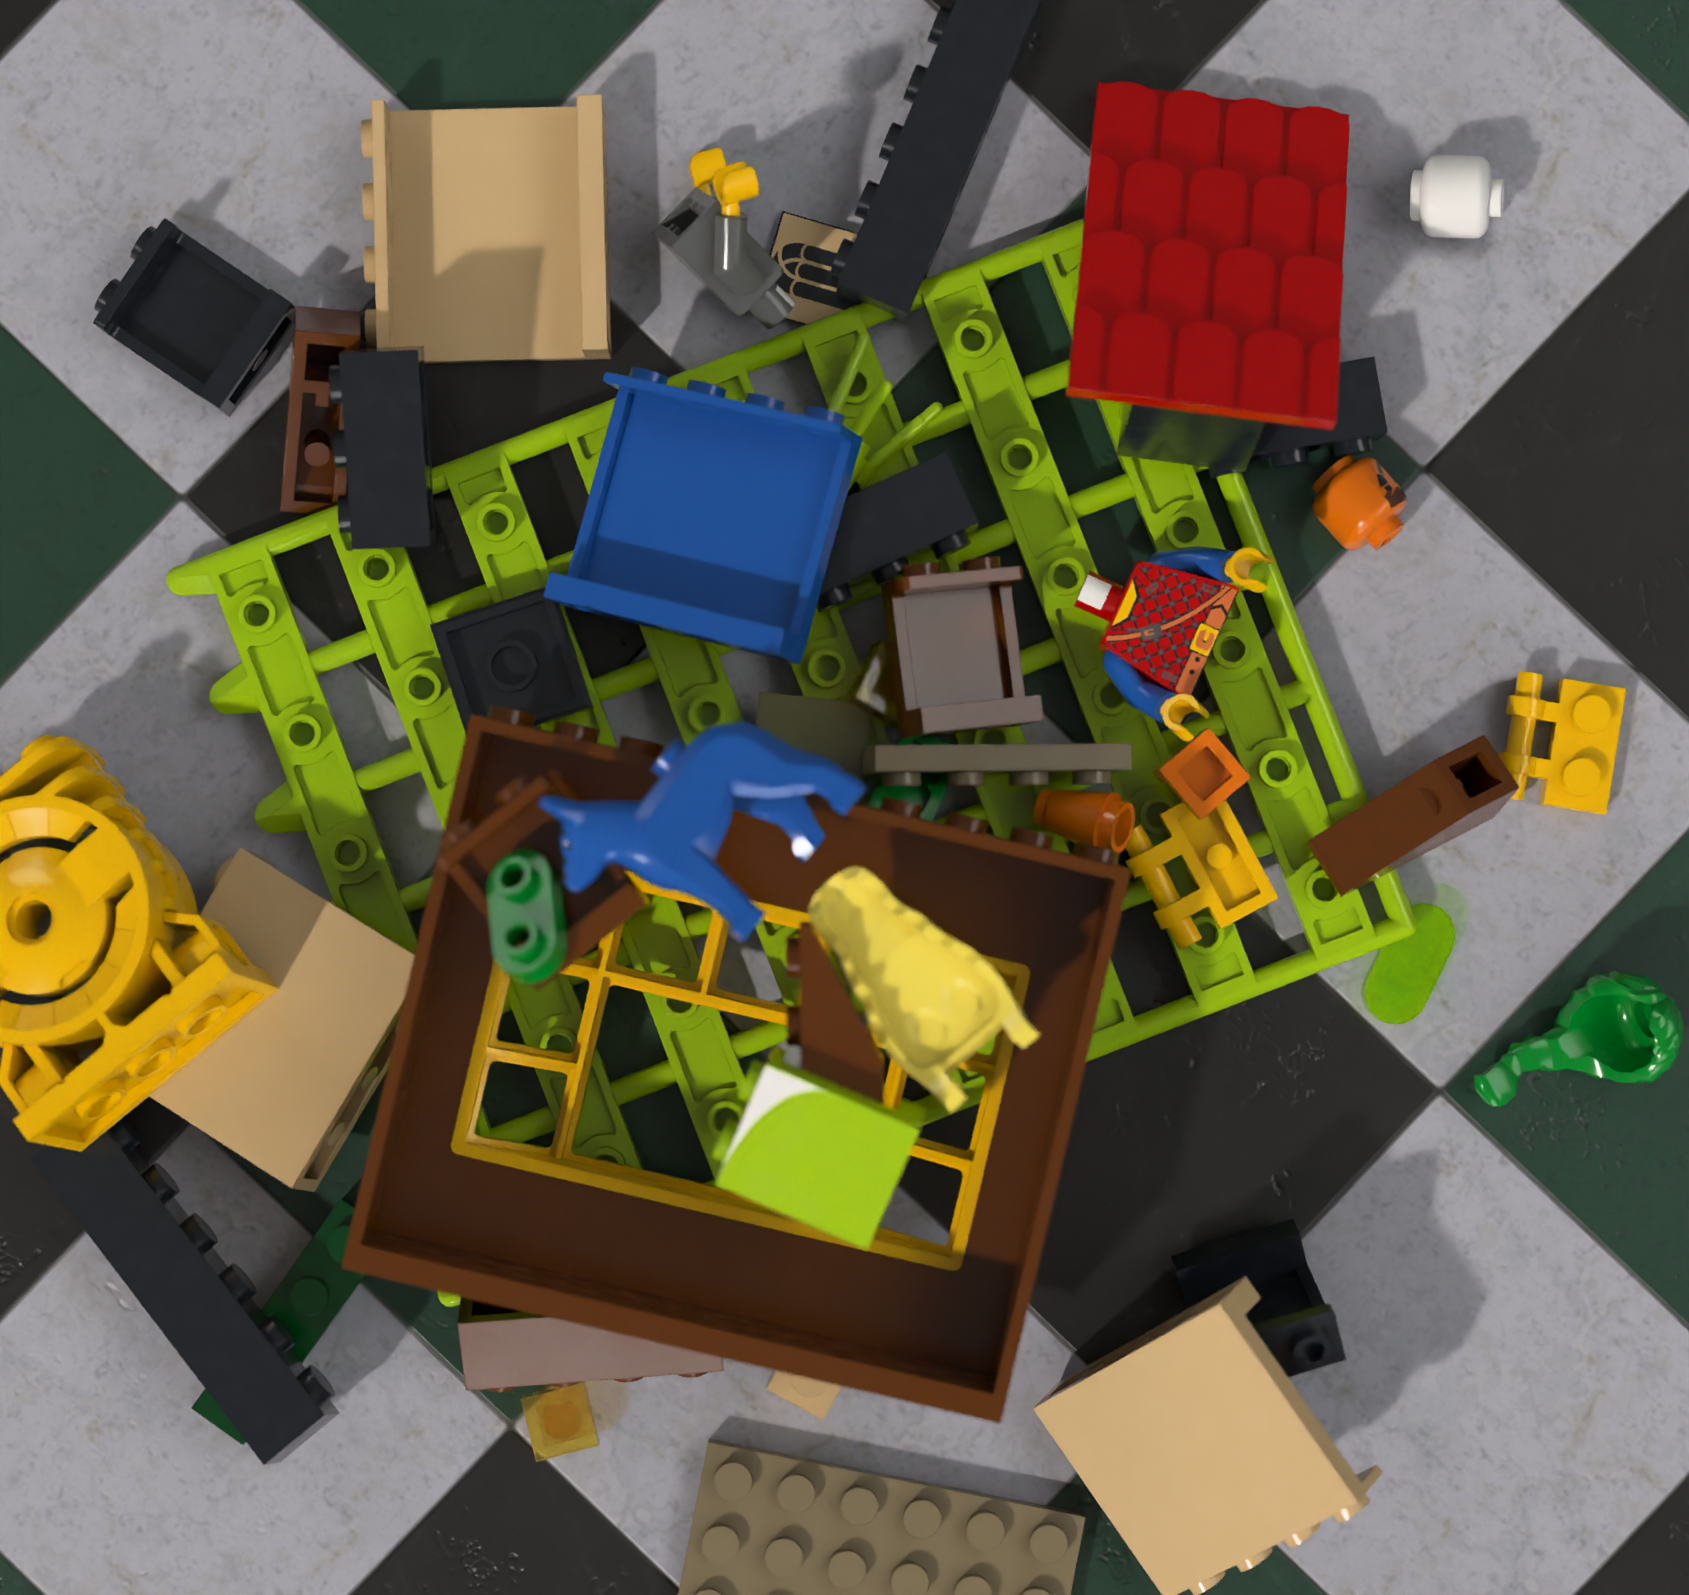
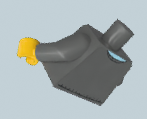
(714, 242)

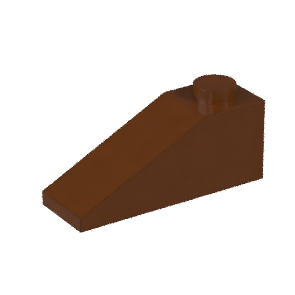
(309, 465)

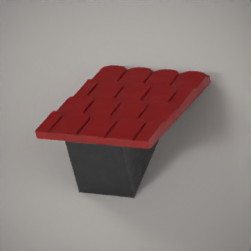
(1210, 270)

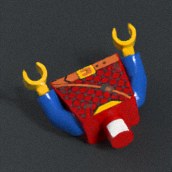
(1167, 624)

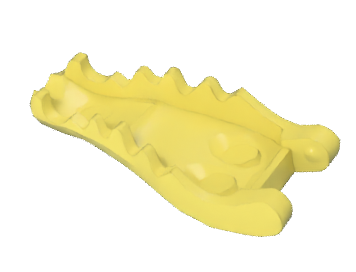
(919, 987)

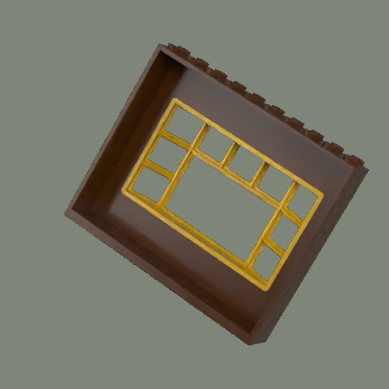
(690, 1257)

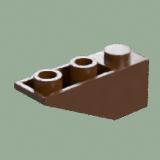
(1415, 816)
(828, 1023)

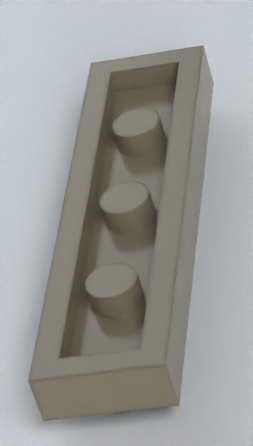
(968, 763)

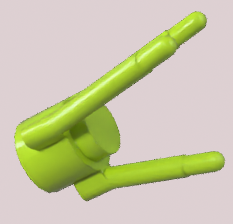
(867, 468)

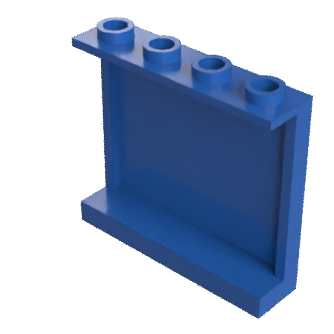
(710, 515)

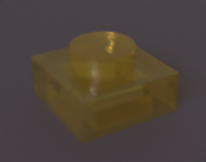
(874, 685)
(560, 1421)

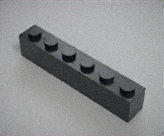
(932, 152)
(191, 1291)

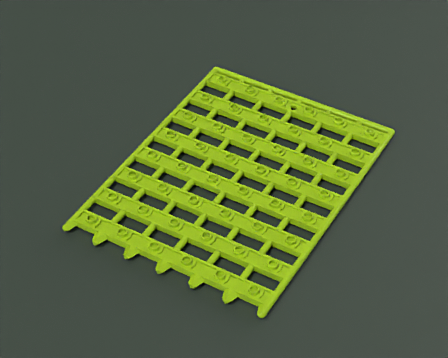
(328, 794)

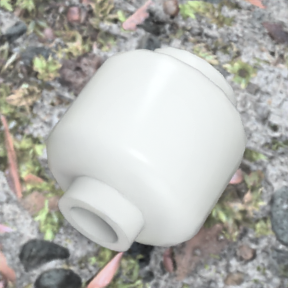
(1455, 196)

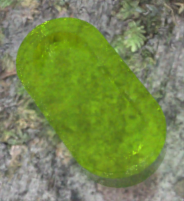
(1408, 970)

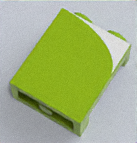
(816, 1149)

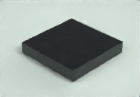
(513, 658)

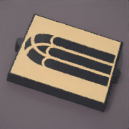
(806, 255)

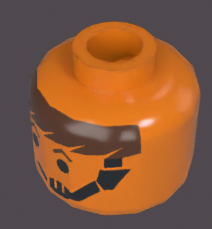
(1359, 503)

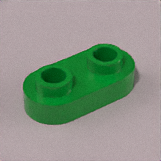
(524, 910)

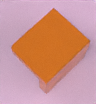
(1202, 773)

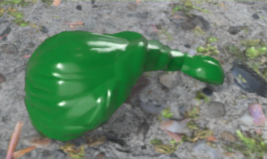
(1608, 1029)

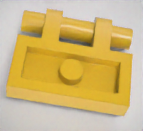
(1579, 746)
(1217, 859)

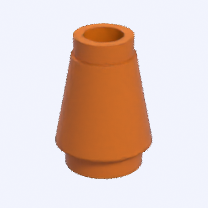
(1086, 817)

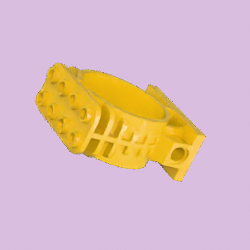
(158, 969)

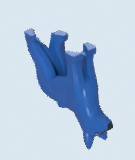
(684, 818)

